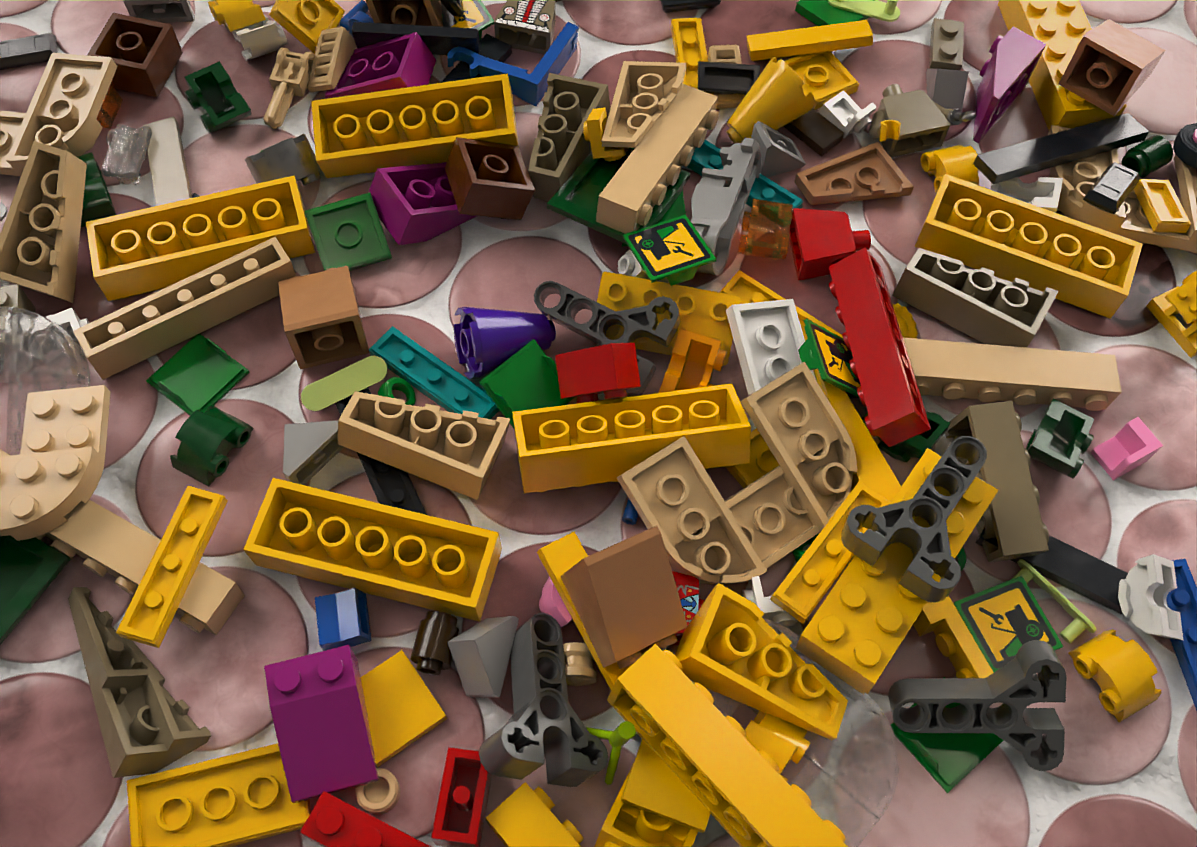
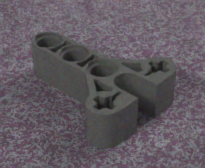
(636, 322)
(928, 544)
(1013, 685)
(542, 716)

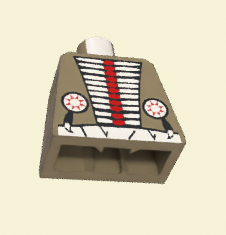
(526, 24)

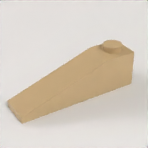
(640, 99)

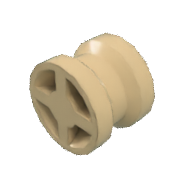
(578, 664)

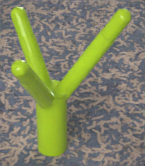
(617, 739)

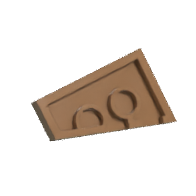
(854, 177)

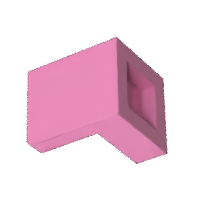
(1127, 449)

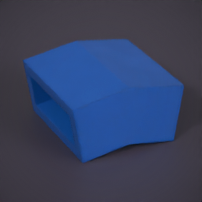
(342, 619)

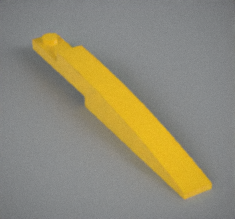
(873, 470)

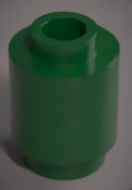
(1148, 155)

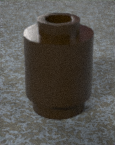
(431, 646)

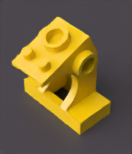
(1176, 301)

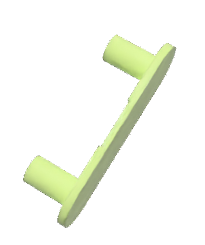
(875, 9)
(343, 383)
(1080, 621)

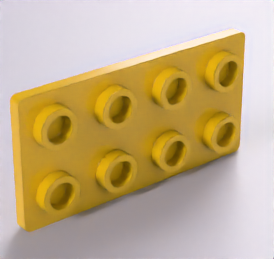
(699, 309)

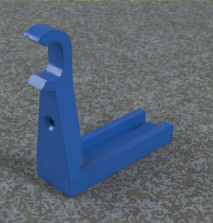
(523, 85)

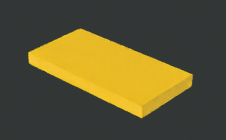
(215, 802)

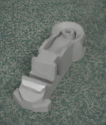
(722, 197)

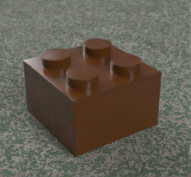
(142, 51)
(489, 179)

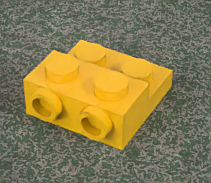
(638, 828)

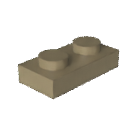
(946, 44)

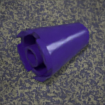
(492, 336)

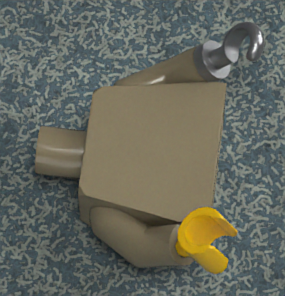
(912, 121)

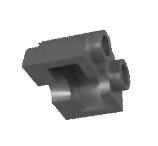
(285, 159)

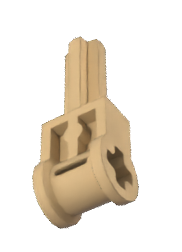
(287, 79)

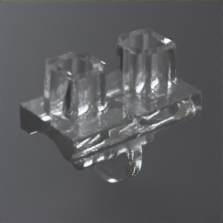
(126, 153)

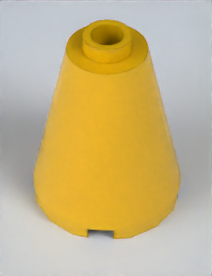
(772, 99)

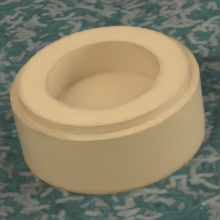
(380, 795)

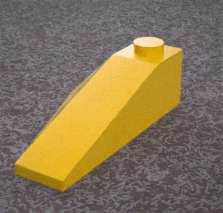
(746, 660)

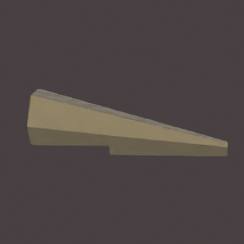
(135, 712)

